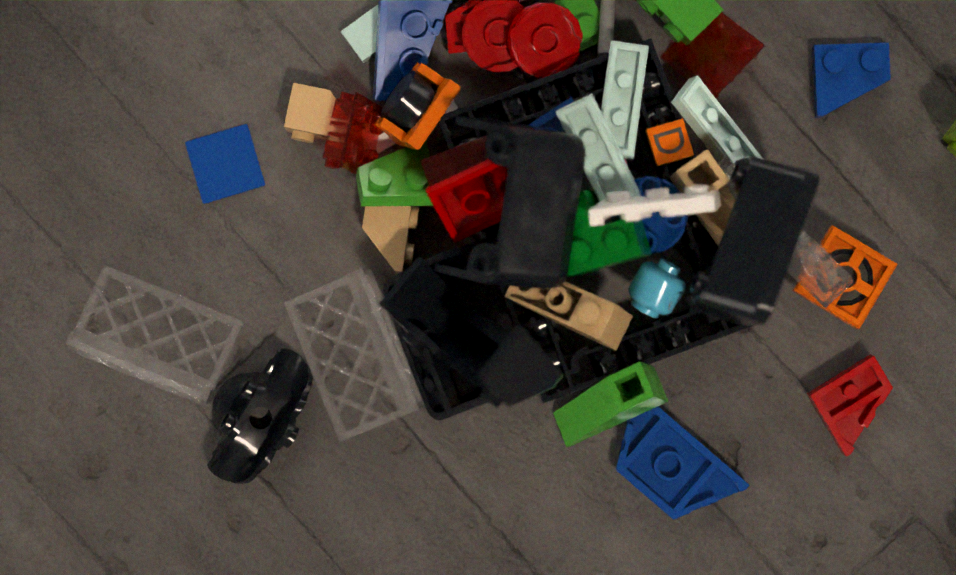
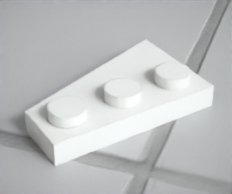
(694, 200)

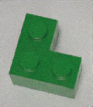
(604, 245)

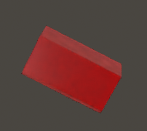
(470, 199)

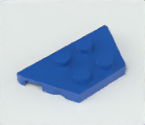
(673, 465)

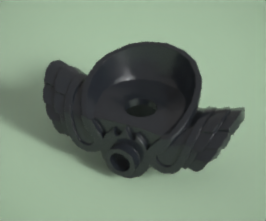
(282, 390)

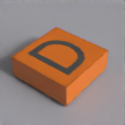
(669, 142)

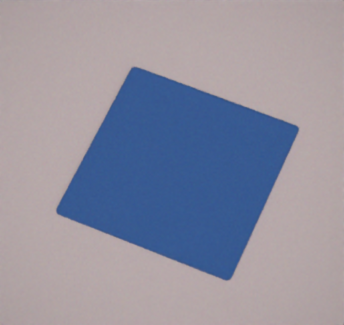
(225, 163)

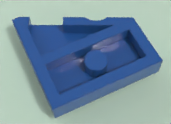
(847, 73)

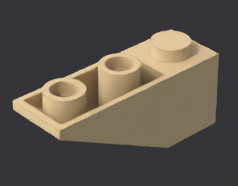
(577, 311)

